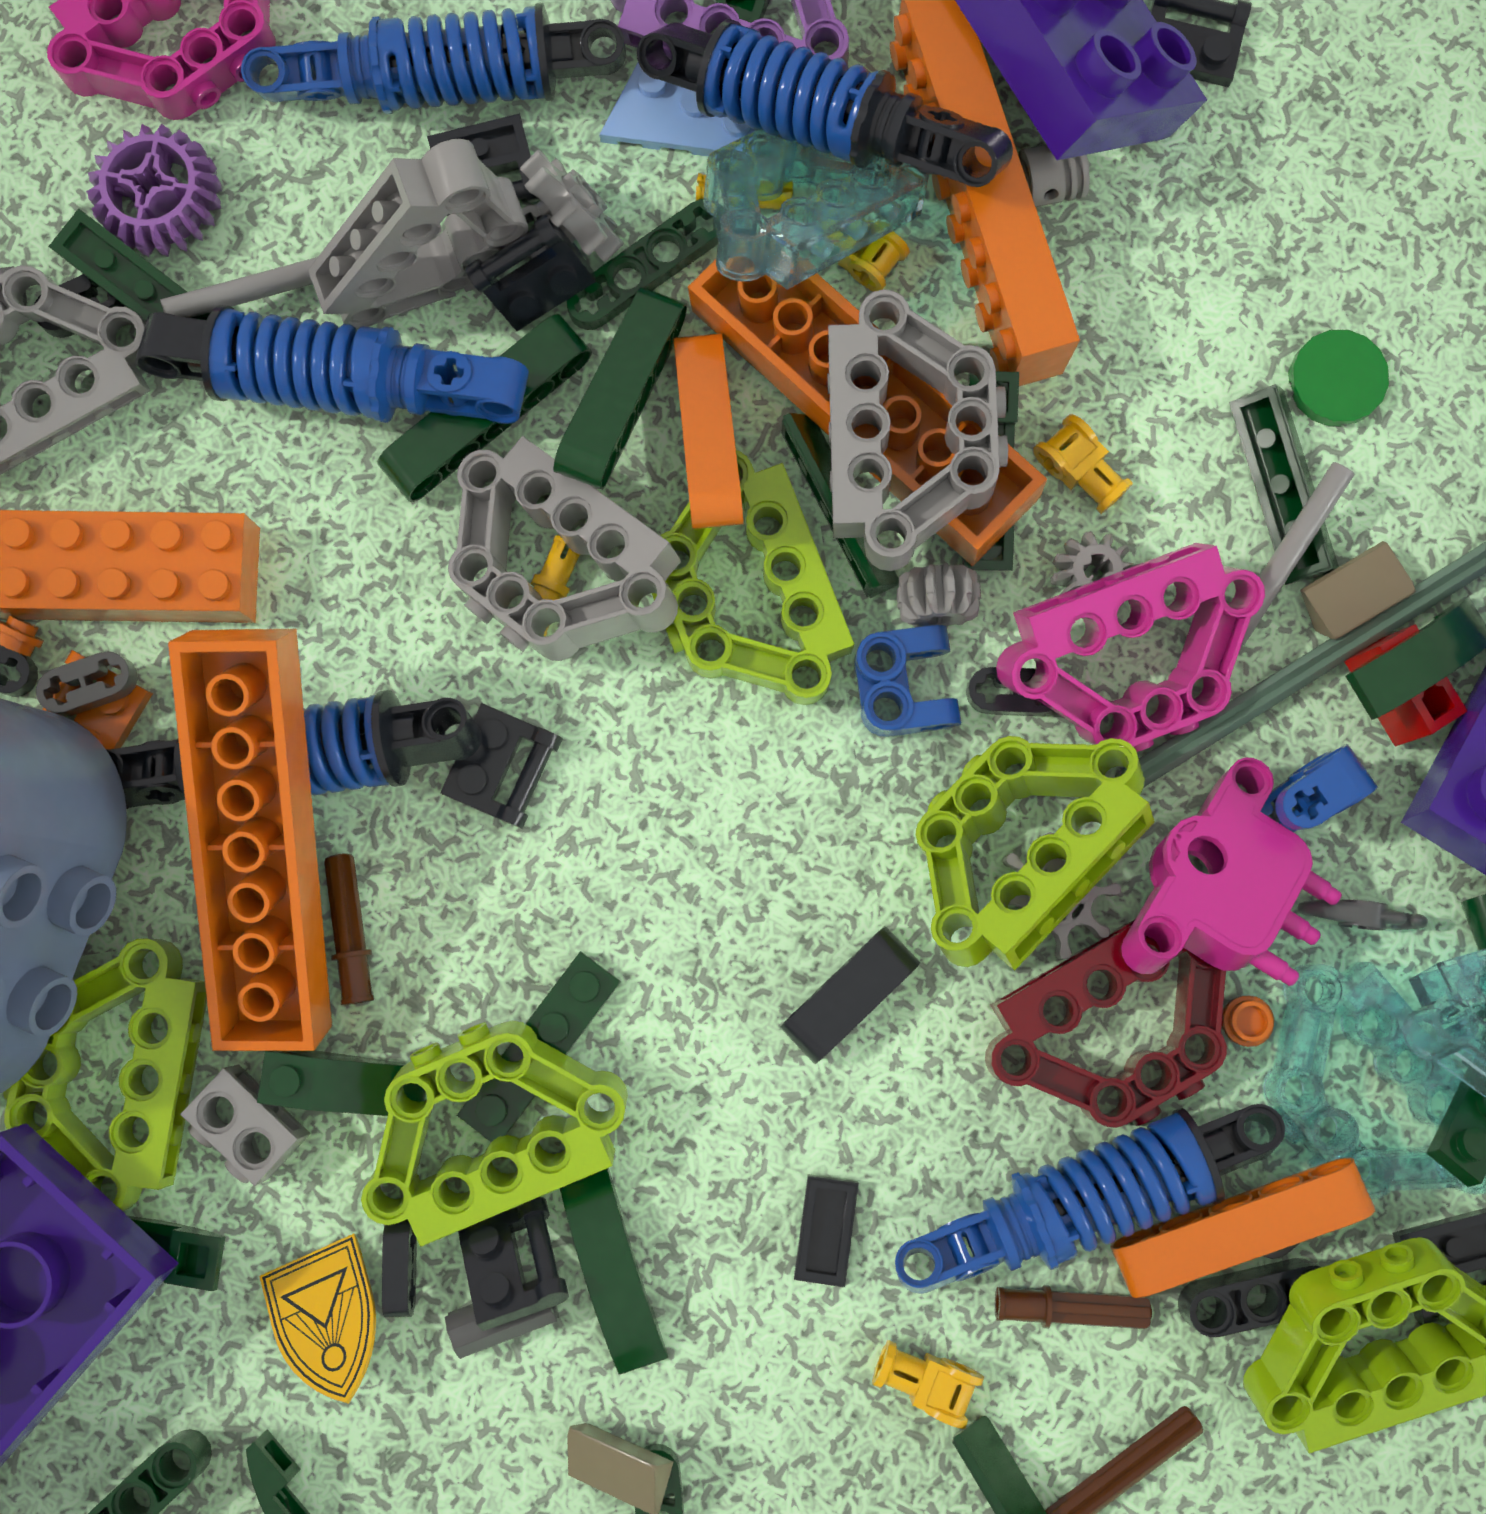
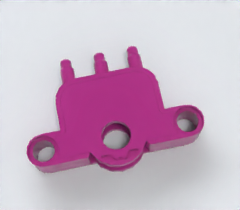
(1248, 890)

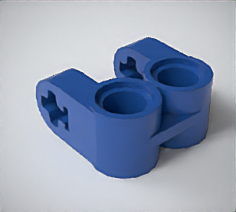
(903, 646)
(1320, 790)

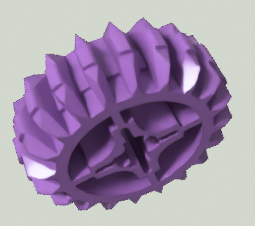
(165, 206)

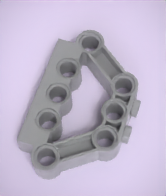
(390, 245)
(935, 360)
(114, 367)
(585, 616)

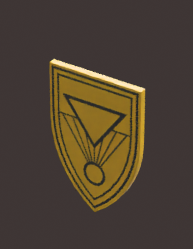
(324, 1317)

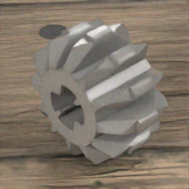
(1087, 553)
(938, 595)

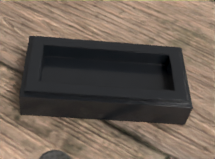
(826, 1230)

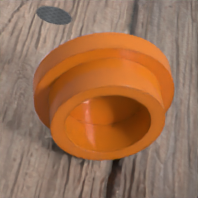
(19, 636)
(1248, 1021)

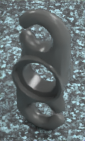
(1363, 914)

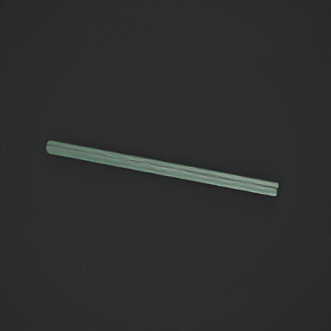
(1311, 667)

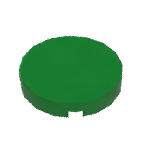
(1338, 377)

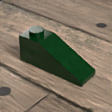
(329, 1082)

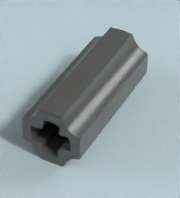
(470, 1339)

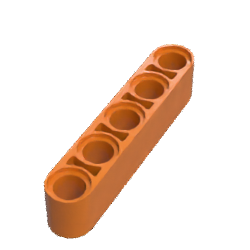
(708, 432)
(1243, 1227)

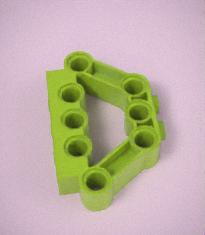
(828, 638)
(1048, 771)
(174, 1059)
(545, 1072)
(1333, 1399)

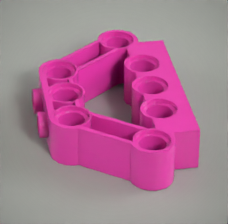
(141, 78)
(1207, 652)

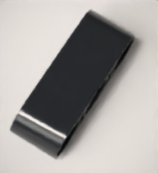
(850, 995)
(1231, 1294)

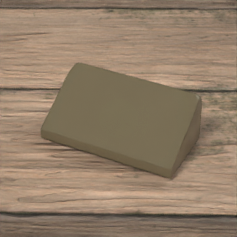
(1357, 591)
(618, 1467)

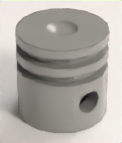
(1054, 180)

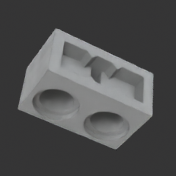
(249, 1117)

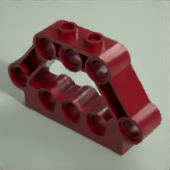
(1196, 1012)

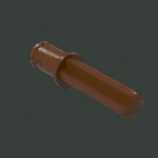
(348, 930)
(1072, 1308)

